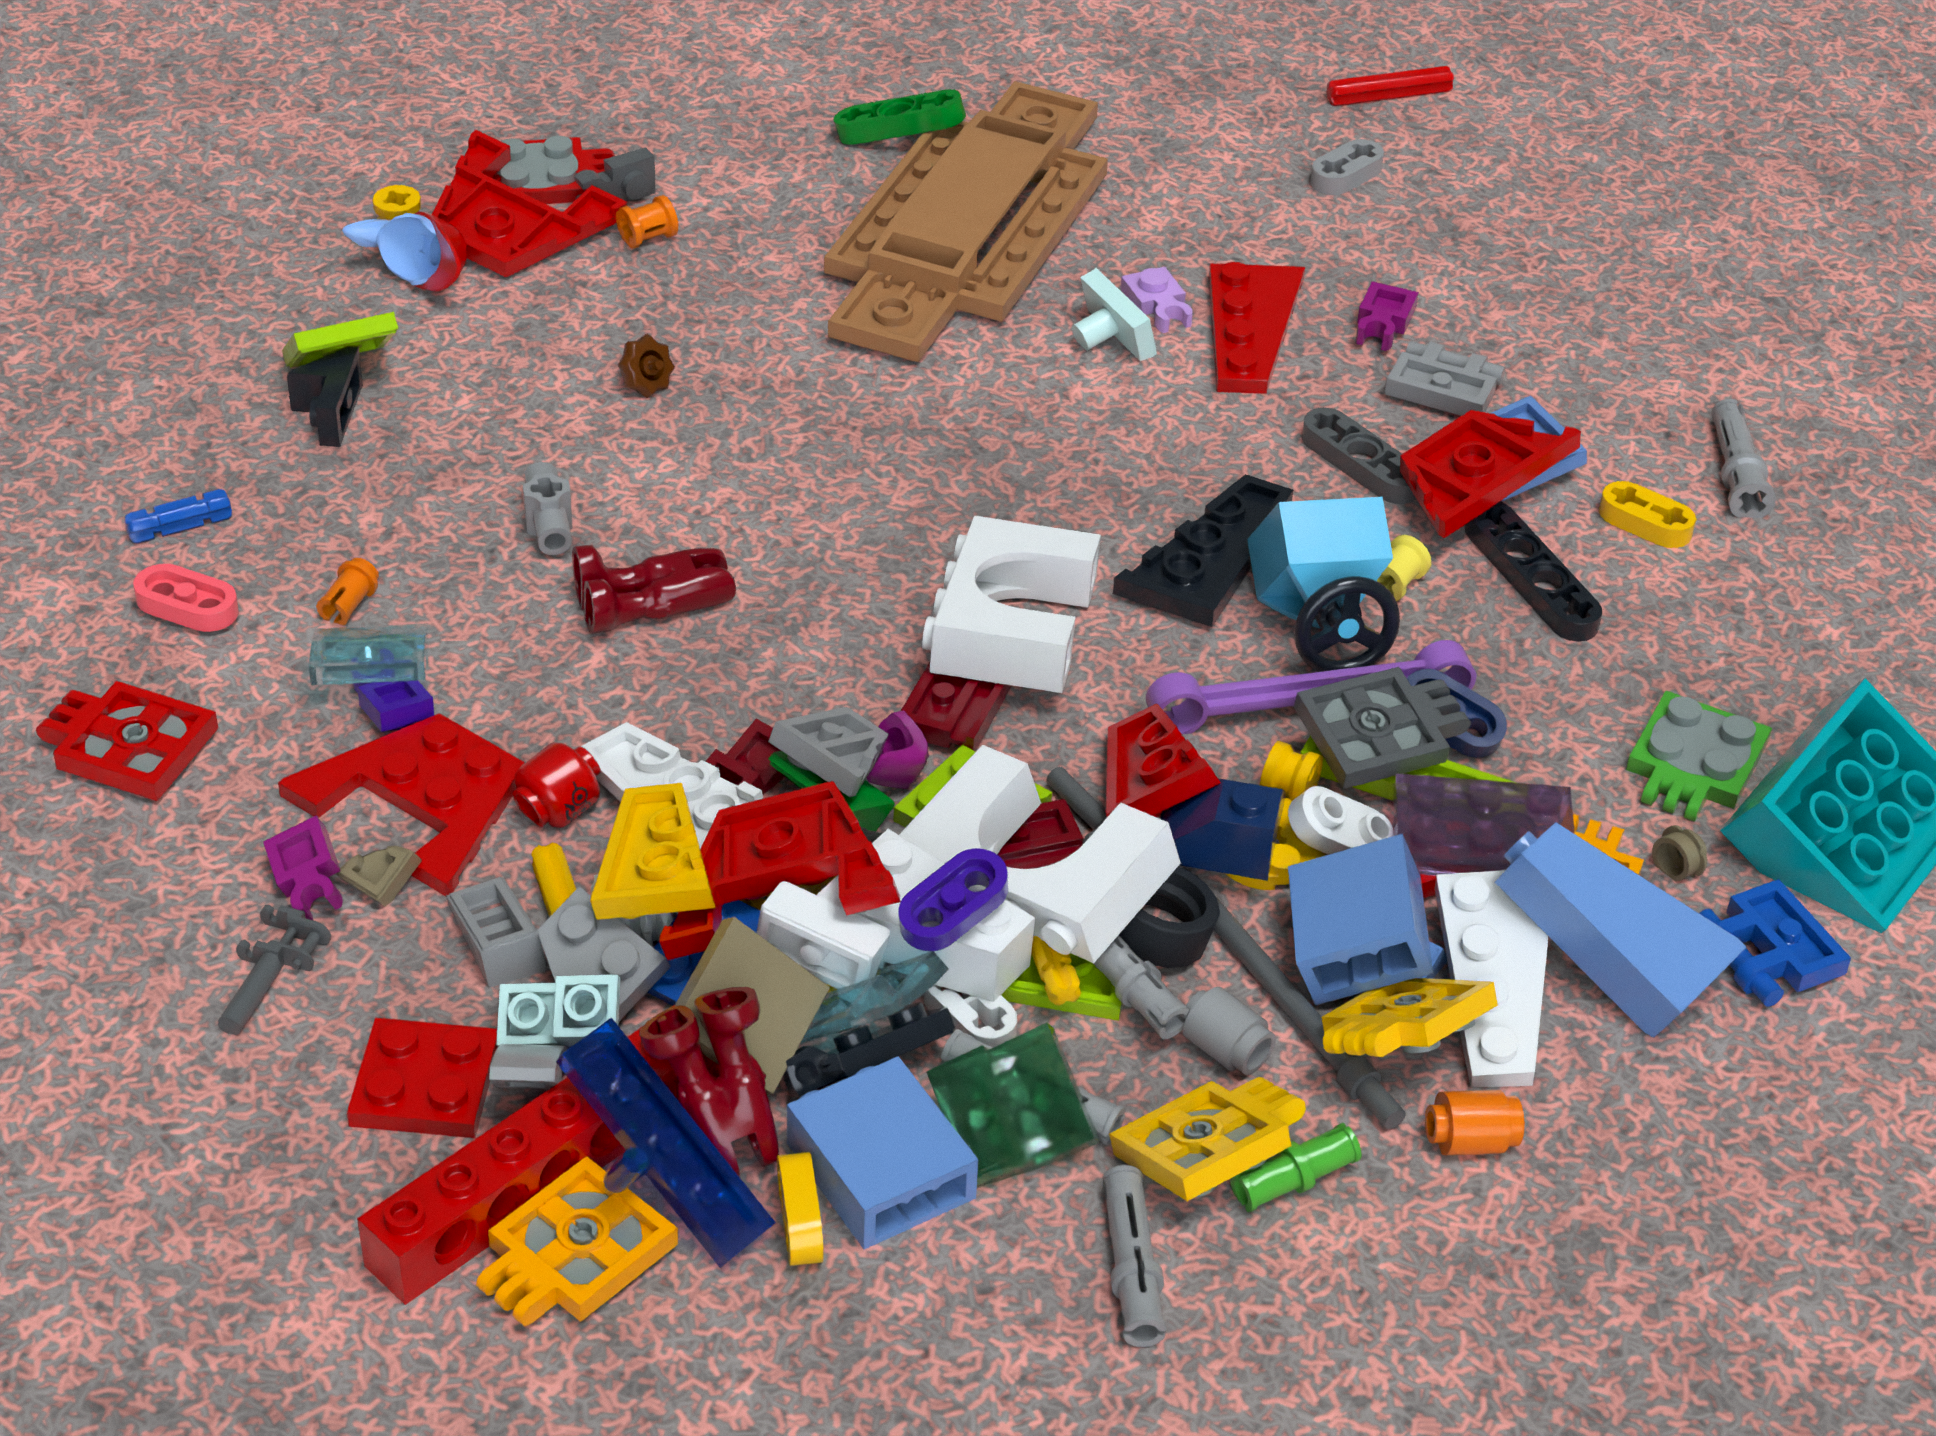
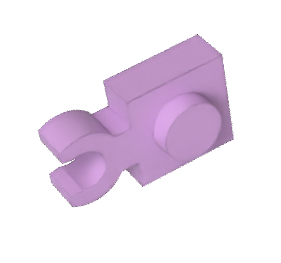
(1158, 293)

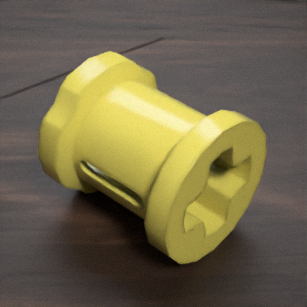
(1409, 562)

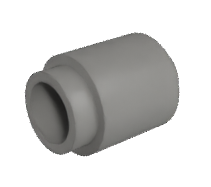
(1228, 1030)

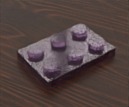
(1471, 822)

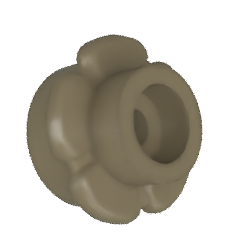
(1681, 849)

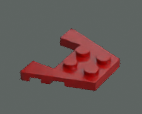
(506, 226)
(431, 773)
(779, 839)

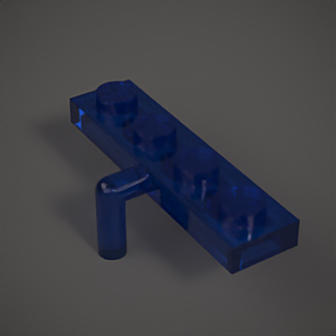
(663, 1143)

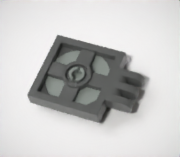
(1380, 725)

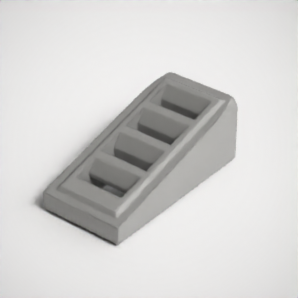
(503, 949)

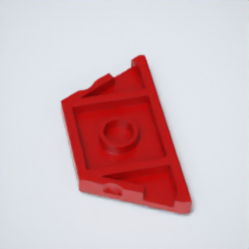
(1478, 465)

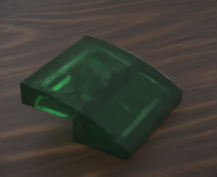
(1015, 1104)

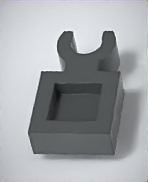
(624, 175)

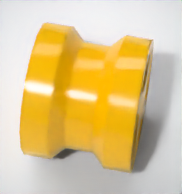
(396, 201)
(1291, 770)

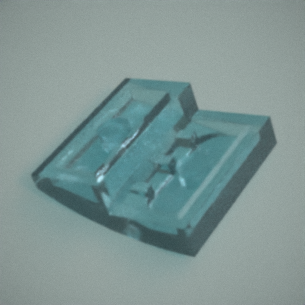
(369, 654)
(875, 997)

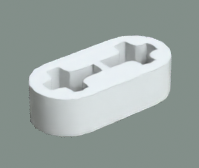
(969, 1009)

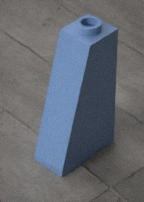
(1617, 926)

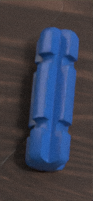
(178, 516)

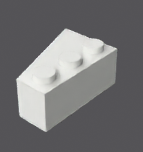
(982, 959)

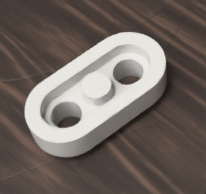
(1335, 821)

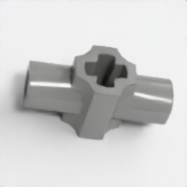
(547, 508)

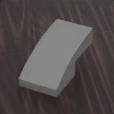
(526, 1066)

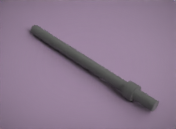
(1354, 1072)

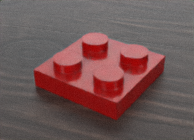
(423, 1078)

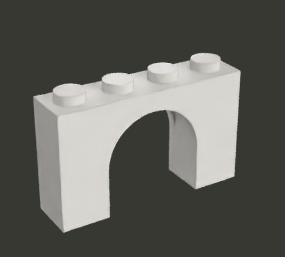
(1003, 643)
(1076, 901)

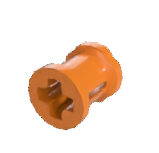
(647, 221)

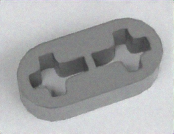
(1347, 167)

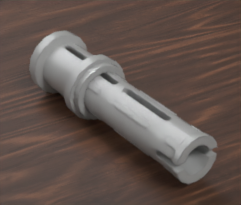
(1743, 469)

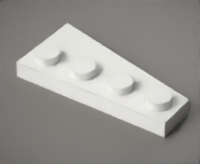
(639, 759)
(1498, 943)

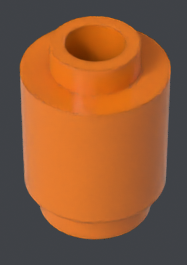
(1474, 1122)

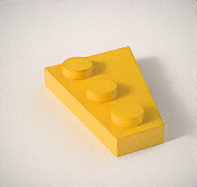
(652, 858)

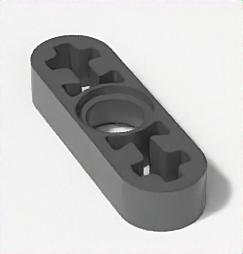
(1339, 436)

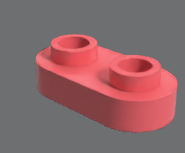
(186, 597)

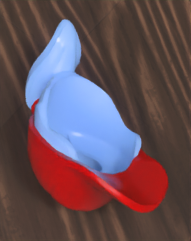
(415, 247)

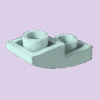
(556, 1011)

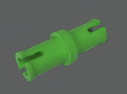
(1297, 1167)

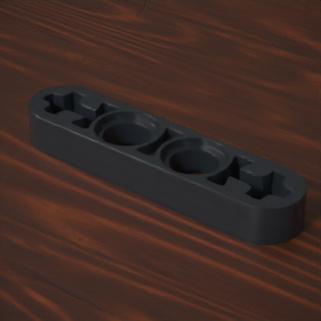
(1539, 567)

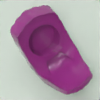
(902, 754)

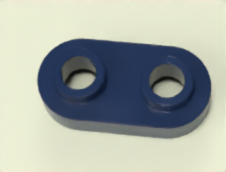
(1482, 713)

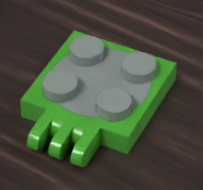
(1696, 754)

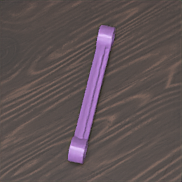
(1282, 691)

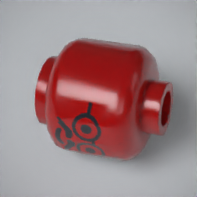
(557, 785)

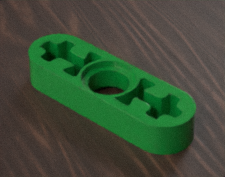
(899, 117)

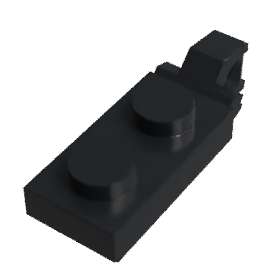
(860, 1048)

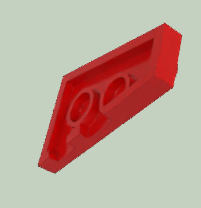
(1152, 764)

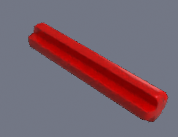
(1389, 86)

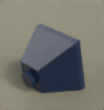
(1228, 828)

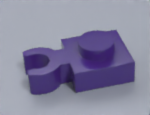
(394, 703)

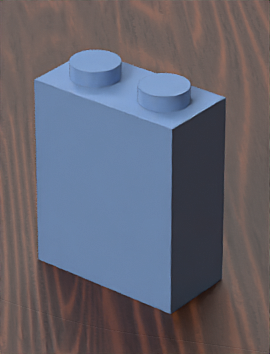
(1359, 920)
(882, 1151)

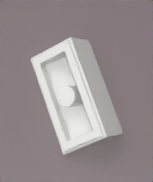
(821, 936)

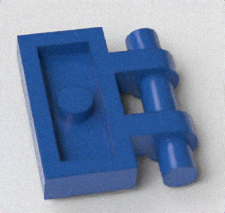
(1787, 936)

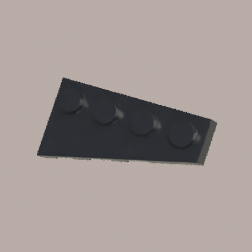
(1206, 557)

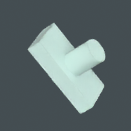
(1113, 316)

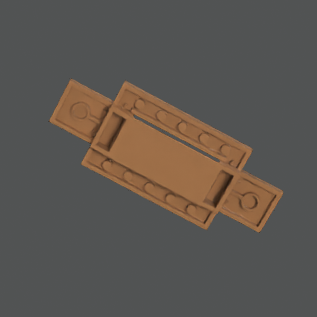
(931, 215)

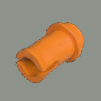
(354, 582)

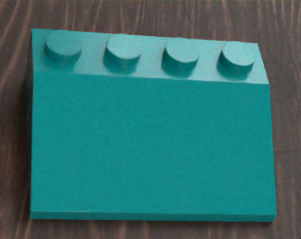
(1847, 811)

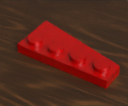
(1250, 321)

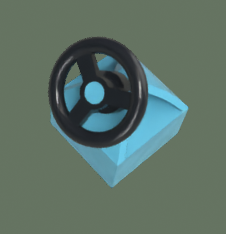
(1318, 566)

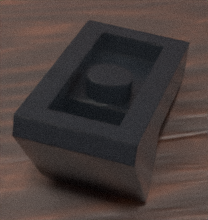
(328, 391)

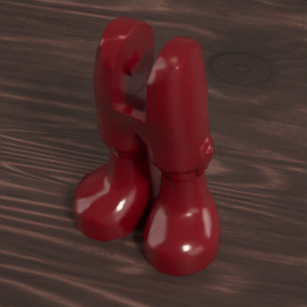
(650, 589)
(734, 1100)

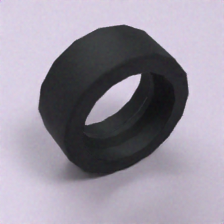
(1169, 942)

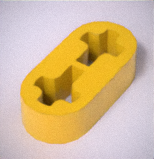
(1647, 514)
(800, 1209)

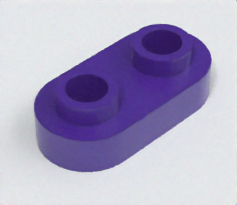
(948, 901)

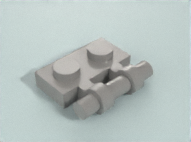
(1444, 378)

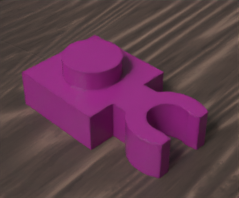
(1384, 312)
(302, 863)

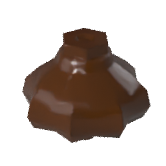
(646, 365)

